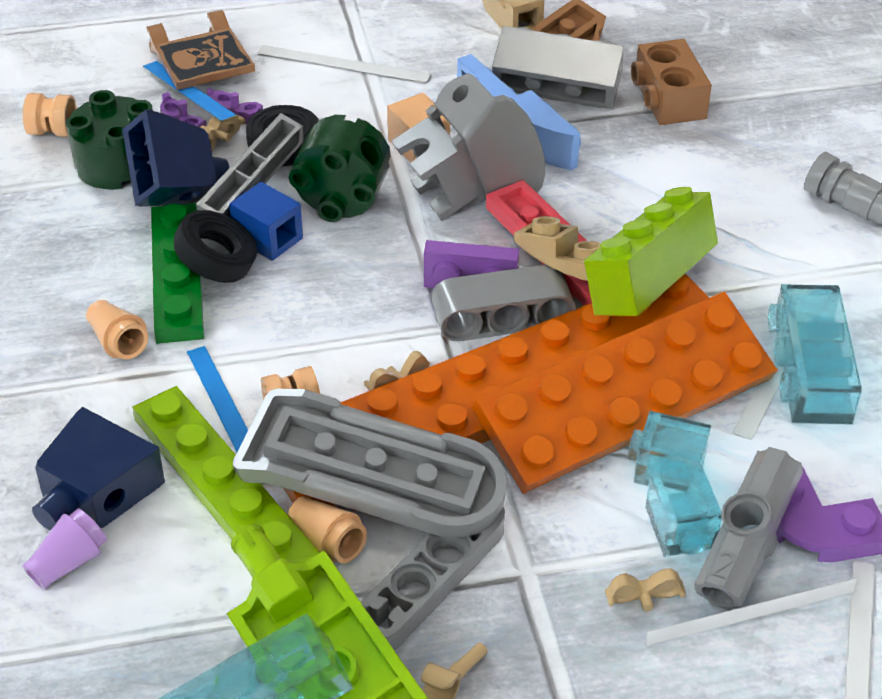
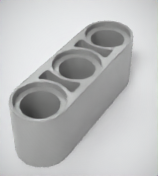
(500, 302)

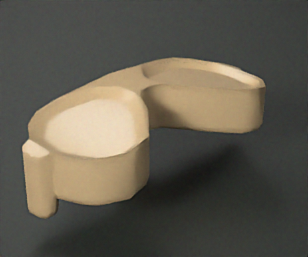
(415, 362)
(659, 585)

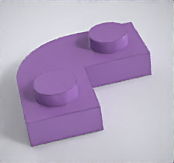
(833, 530)

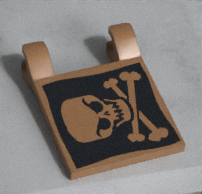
(201, 56)

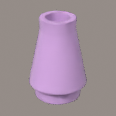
(66, 547)

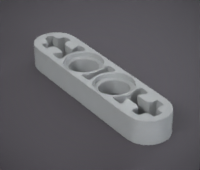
(437, 576)

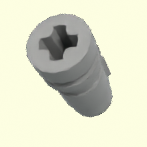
(842, 185)

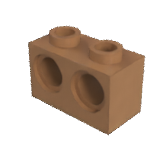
(671, 81)

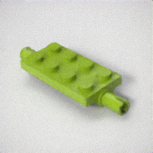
(316, 587)

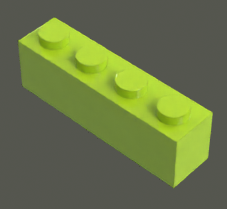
(651, 253)

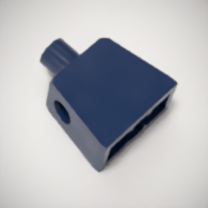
(169, 160)
(95, 470)

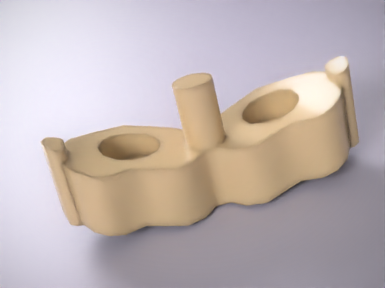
(223, 130)

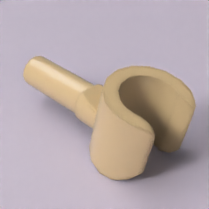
(444, 682)

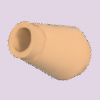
(117, 330)
(329, 528)

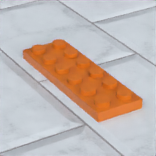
(601, 395)

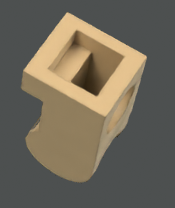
(511, 11)

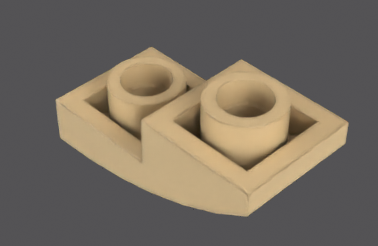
(556, 245)

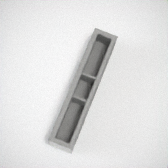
(255, 164)

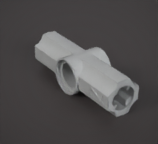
(740, 552)

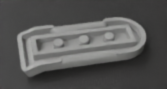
(372, 464)

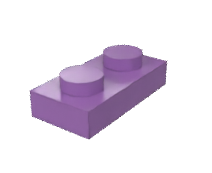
(453, 260)

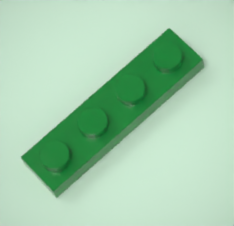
(175, 287)

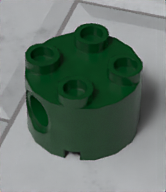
(98, 138)
(340, 167)

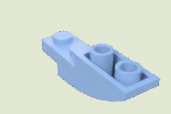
(557, 137)

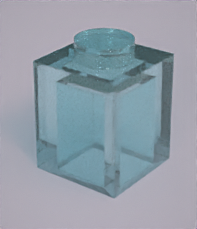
(667, 445)
(683, 510)

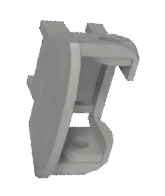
(491, 150)

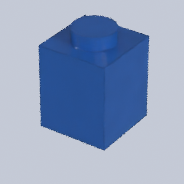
(270, 219)

